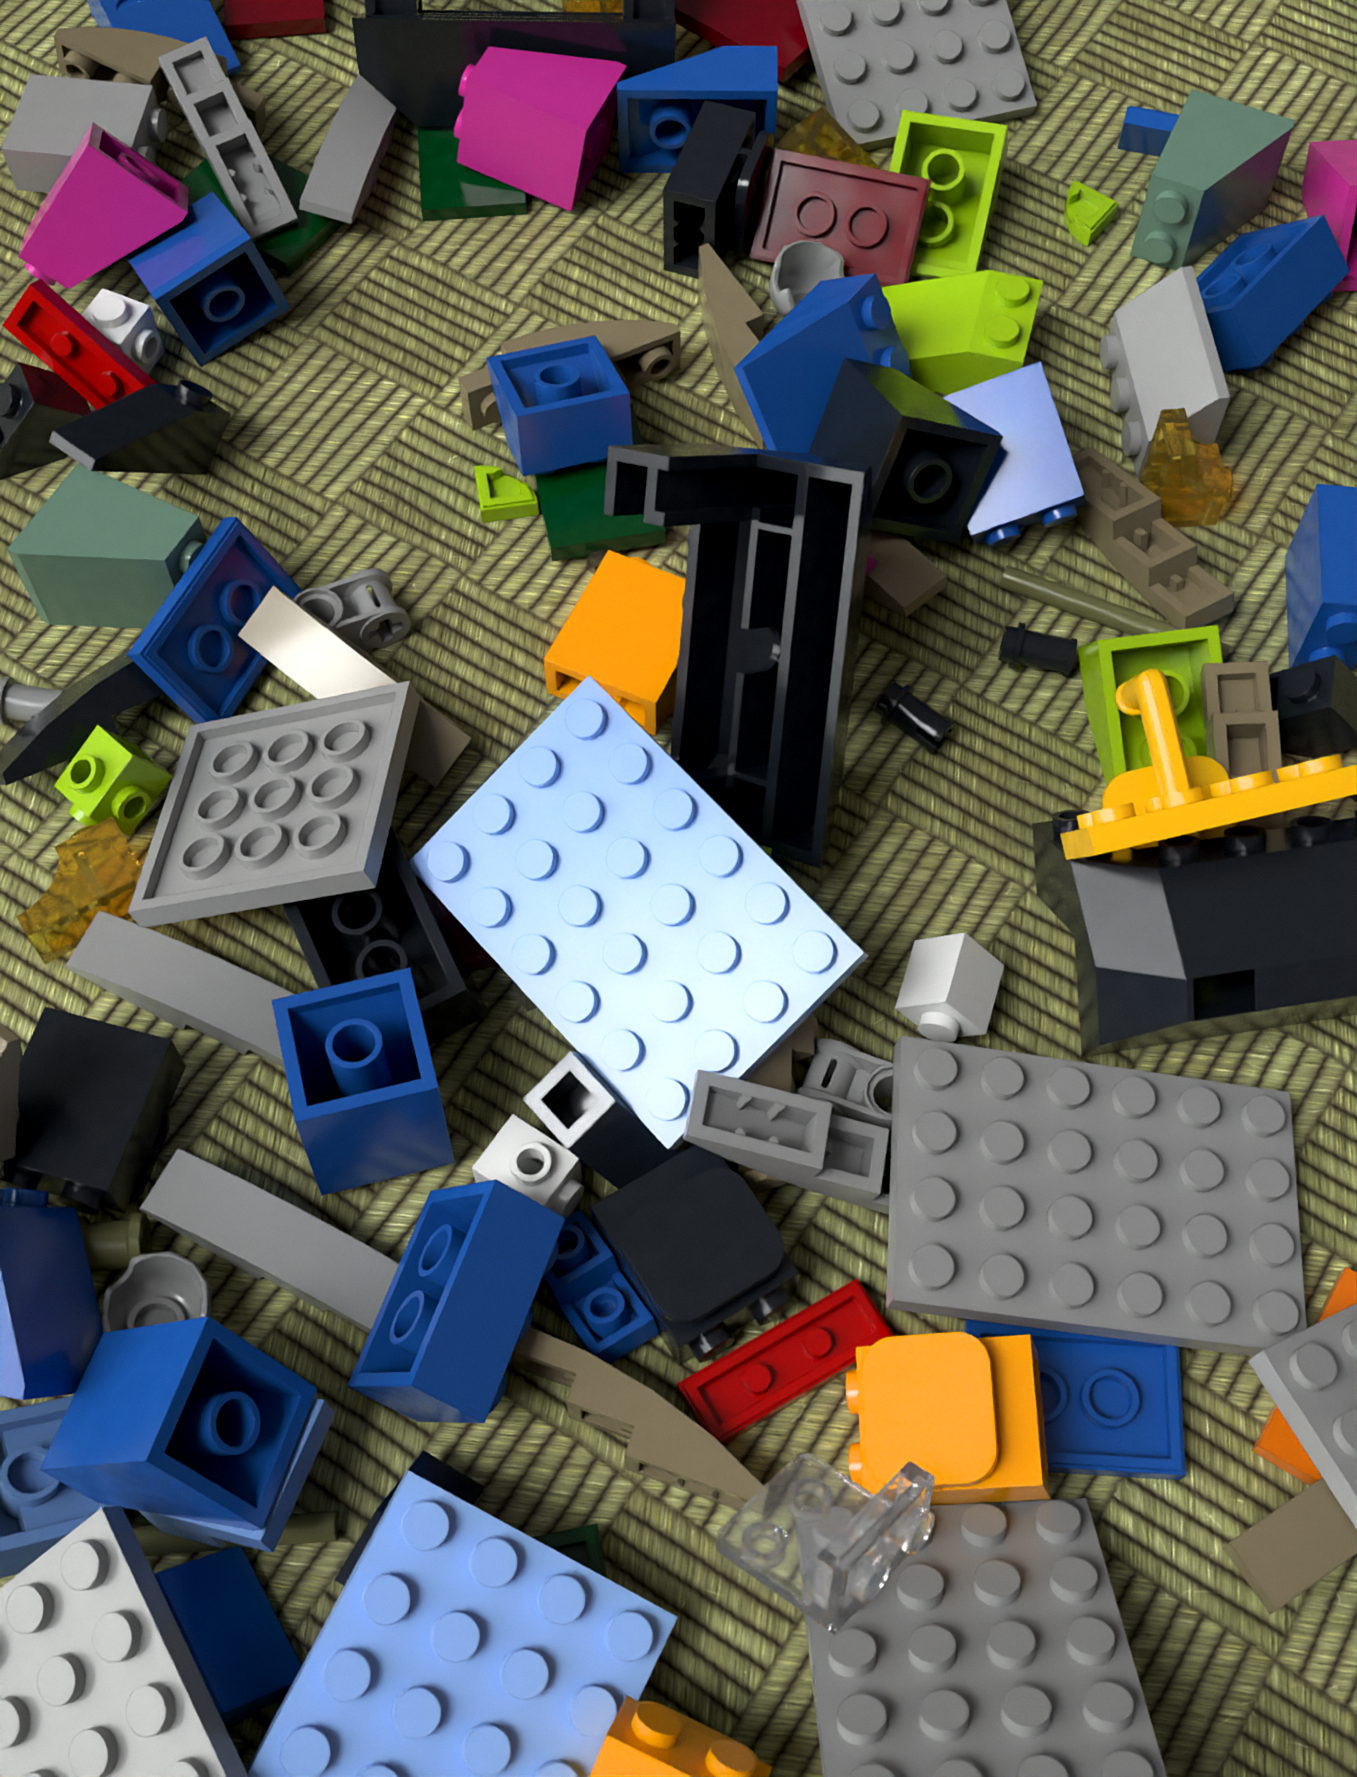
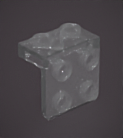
(827, 1537)

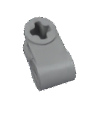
(355, 612)
(854, 1083)

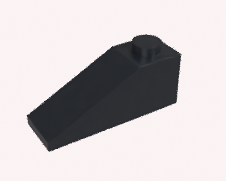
(148, 432)

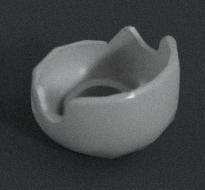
(799, 270)
(156, 1291)

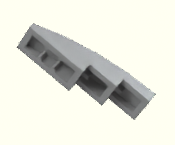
(228, 139)
(350, 154)
(180, 984)
(791, 1139)
(271, 1239)

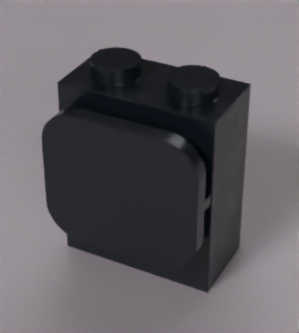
(715, 188)
(91, 1111)
(697, 1252)

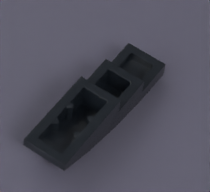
(69, 719)

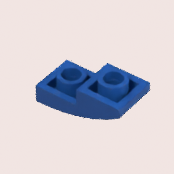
(595, 1294)

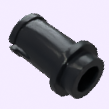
(1037, 650)
(913, 717)

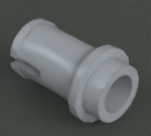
(23, 701)

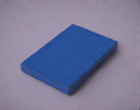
(194, 638)
(1106, 1402)

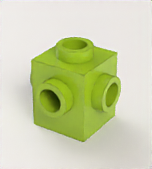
(112, 780)

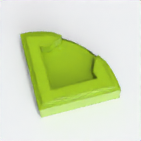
(1087, 212)
(503, 496)

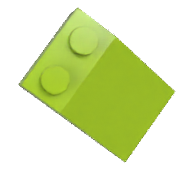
(966, 173)
(964, 326)
(1112, 661)

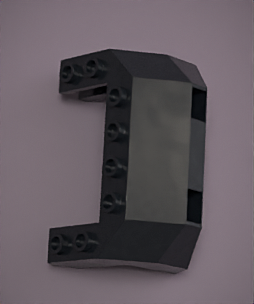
(422, 54)
(763, 623)
(1207, 930)

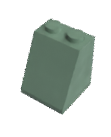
(1209, 178)
(104, 552)

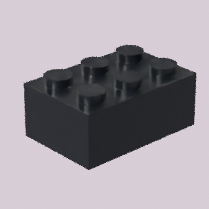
(386, 932)

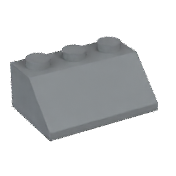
(1162, 360)

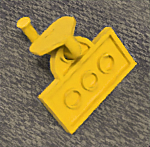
(1190, 792)

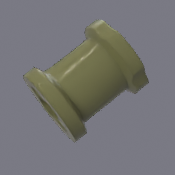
(114, 1243)

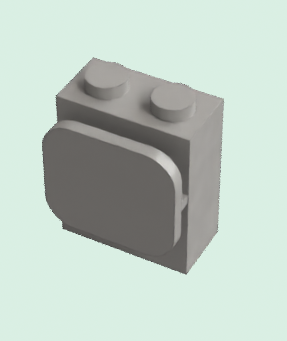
(58, 114)

